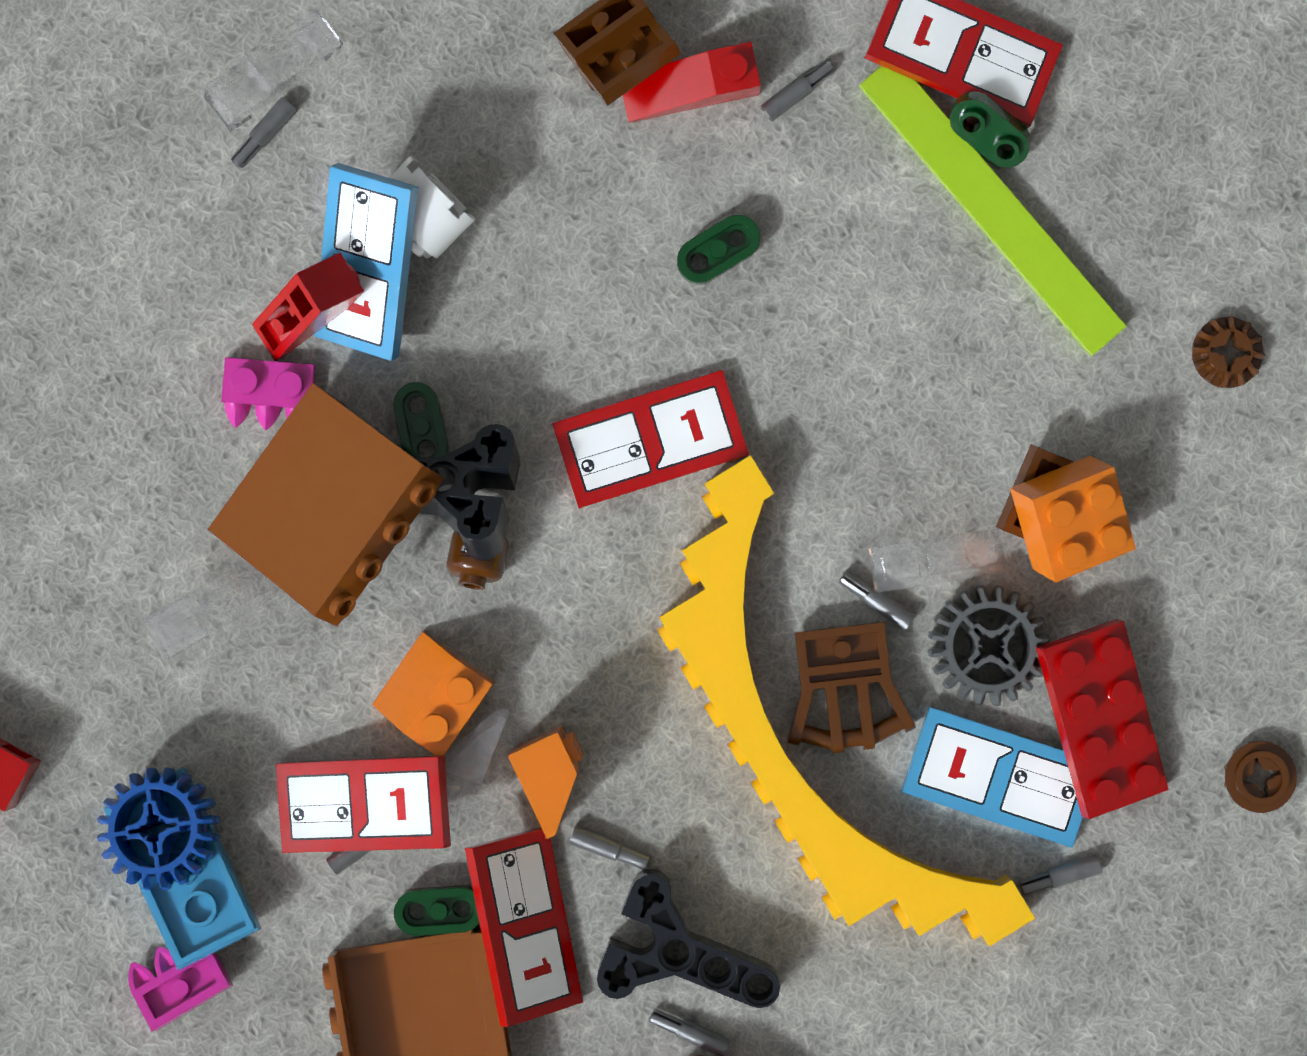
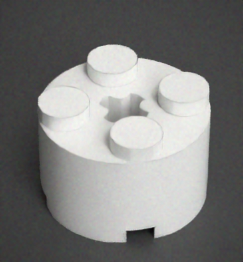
(438, 211)

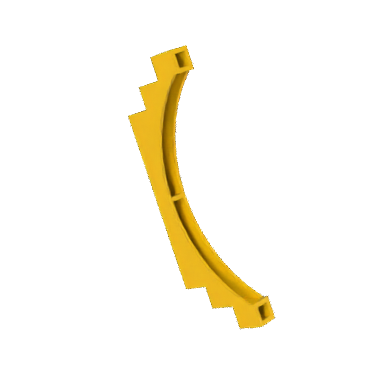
(850, 864)

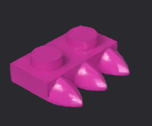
(265, 385)
(173, 990)

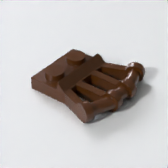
(845, 658)

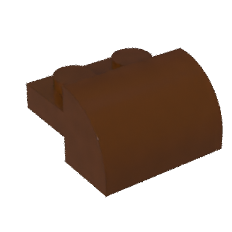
(616, 46)

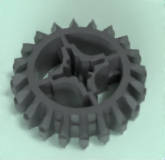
(972, 660)

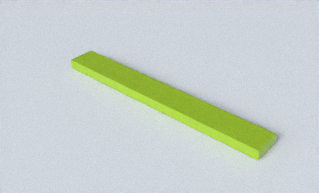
(994, 208)

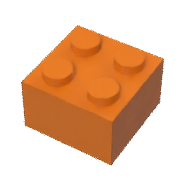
(1073, 518)

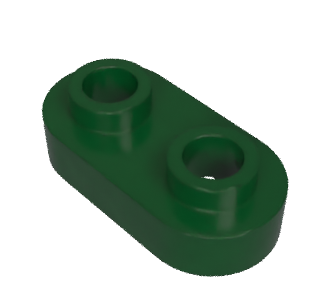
(993, 130)
(717, 249)
(420, 427)
(440, 911)

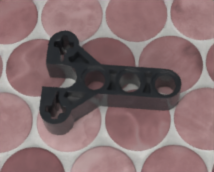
(469, 471)
(652, 964)

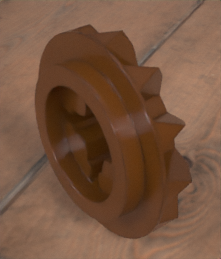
(1213, 366)
(1277, 788)

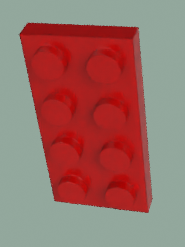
(1102, 718)

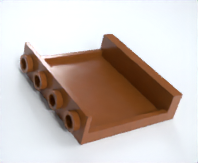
(325, 505)
(415, 998)

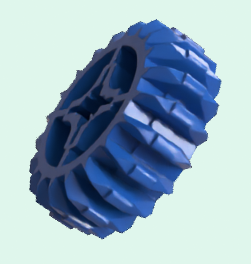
(160, 845)

